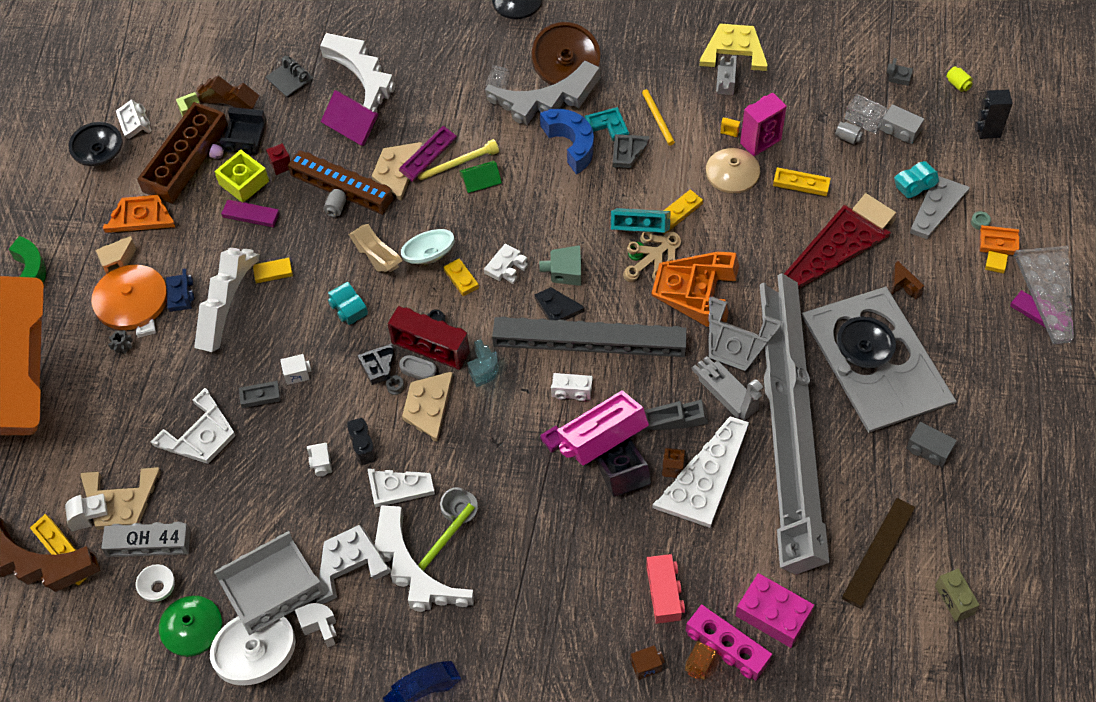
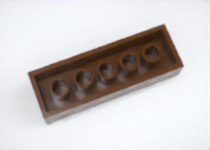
(182, 152)

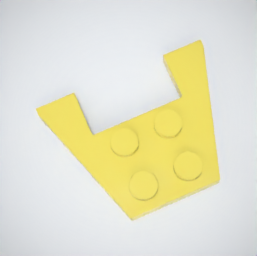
(735, 41)

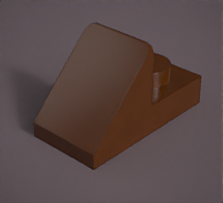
(904, 279)
(673, 462)

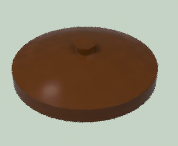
(561, 50)

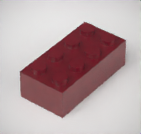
(429, 337)

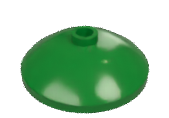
(196, 635)

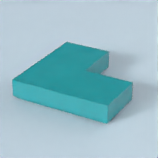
(608, 119)

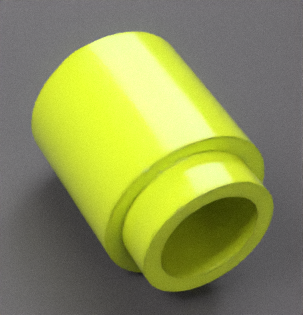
(959, 79)

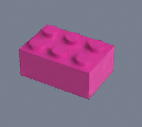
(763, 124)
(774, 610)

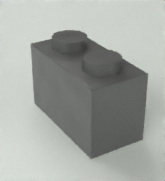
(931, 444)

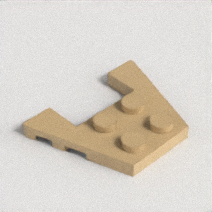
(123, 505)

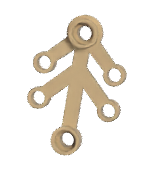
(655, 253)

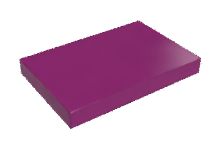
(349, 117)

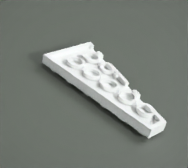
(703, 481)

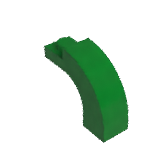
(28, 254)

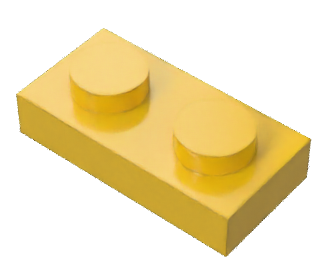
(461, 277)

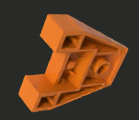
(691, 281)

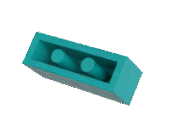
(640, 220)

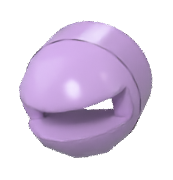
(216, 152)

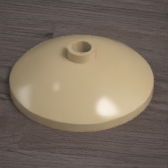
(729, 176)

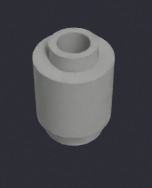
(849, 132)
(335, 203)

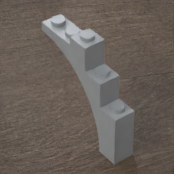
(525, 104)

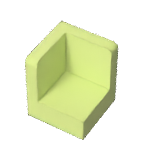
(186, 101)

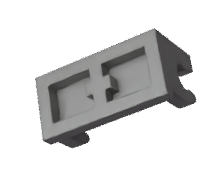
(726, 76)

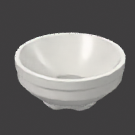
(149, 577)

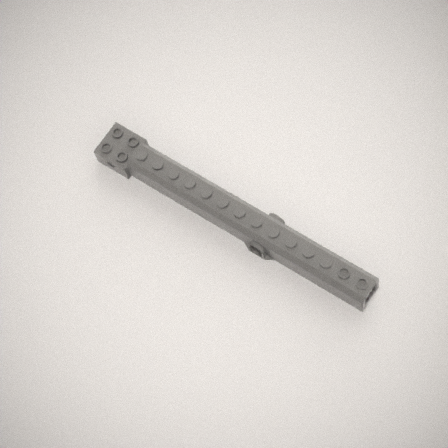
(786, 381)

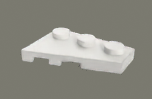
(396, 487)

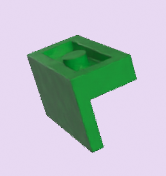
(480, 176)

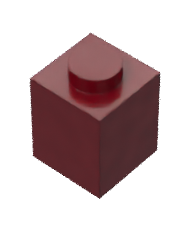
(278, 158)

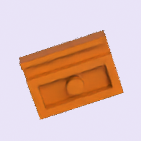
(999, 240)

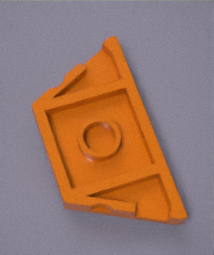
(139, 214)

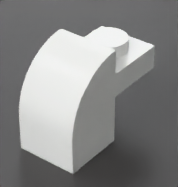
(81, 511)
(317, 617)

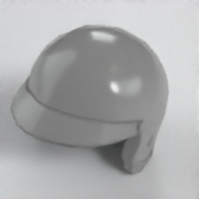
(455, 501)

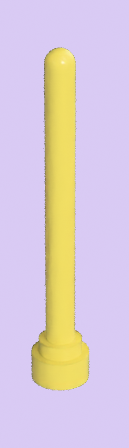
(490, 148)

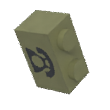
(957, 595)

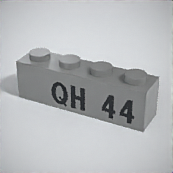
(146, 539)

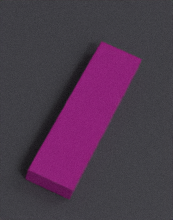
(427, 153)

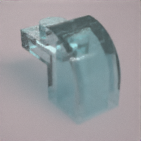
(485, 366)

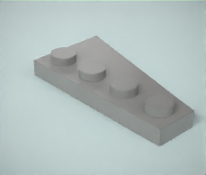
(937, 206)

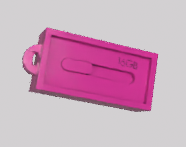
(602, 428)

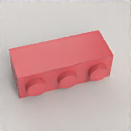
(664, 588)

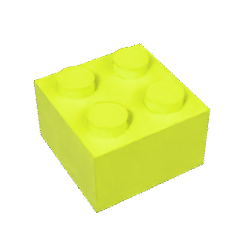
(241, 176)

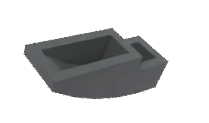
(676, 416)

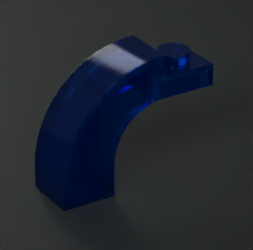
(424, 681)

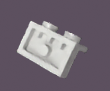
(133, 119)
(571, 386)

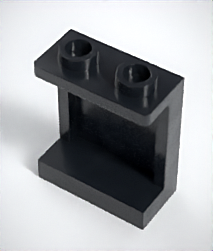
(244, 130)

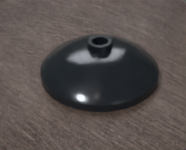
(516, 8)
(95, 143)
(867, 334)

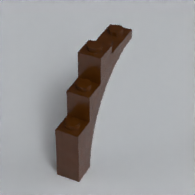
(54, 570)

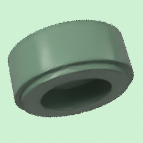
(980, 218)

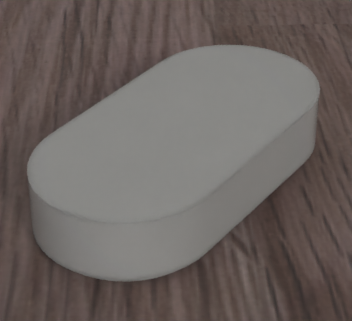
(417, 367)

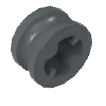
(397, 380)

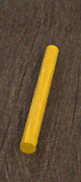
(658, 117)

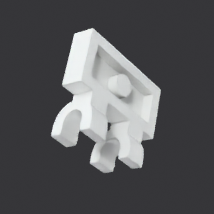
(502, 262)

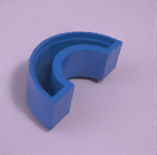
(575, 128)

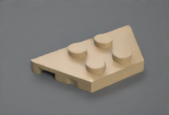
(388, 167)
(427, 403)

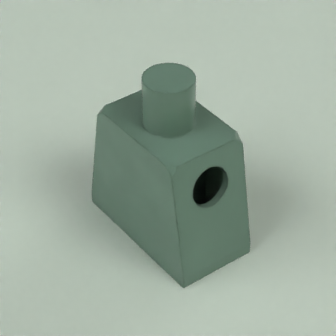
(564, 265)

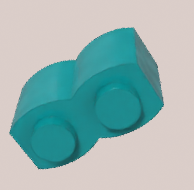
(916, 179)
(348, 303)

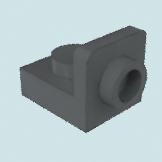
(899, 74)

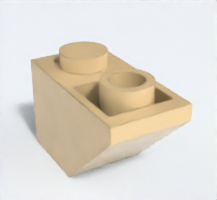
(116, 254)

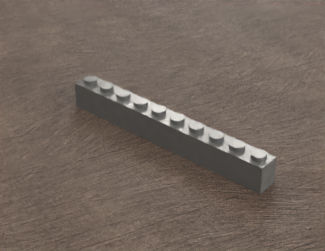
(589, 336)

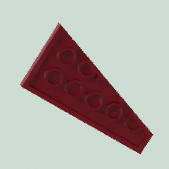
(837, 243)

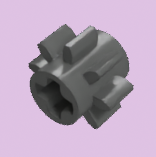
(120, 342)

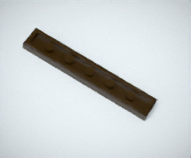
(878, 553)

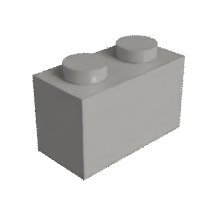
(901, 124)

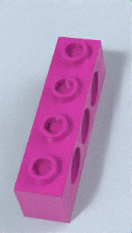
(706, 619)

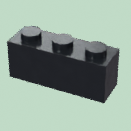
(993, 114)

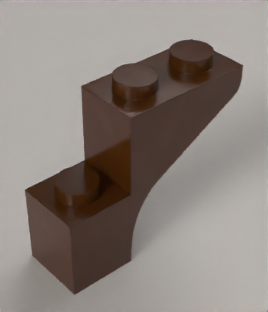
(220, 91)

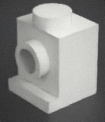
(319, 459)

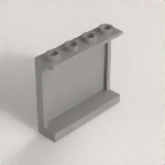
(269, 583)

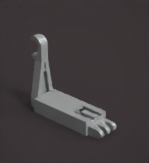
(728, 389)

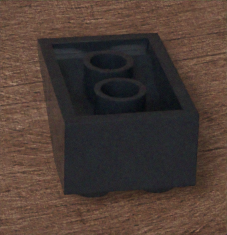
(623, 468)

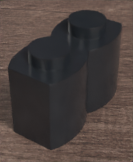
(361, 441)

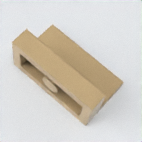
(874, 211)

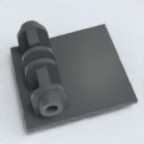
(289, 76)

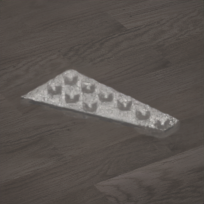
(1050, 286)

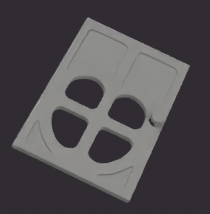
(893, 390)

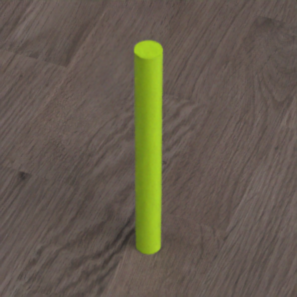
(446, 536)

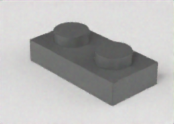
(259, 394)

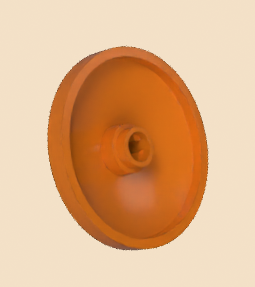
(129, 297)

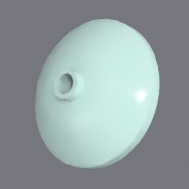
(428, 247)

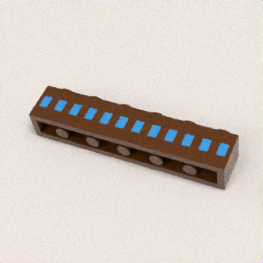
(330, 177)

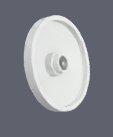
(253, 657)

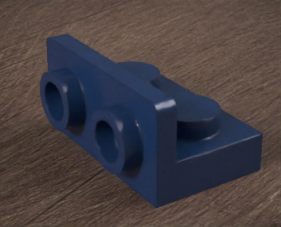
(179, 292)

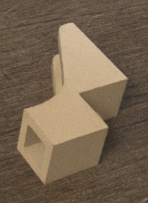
(379, 254)

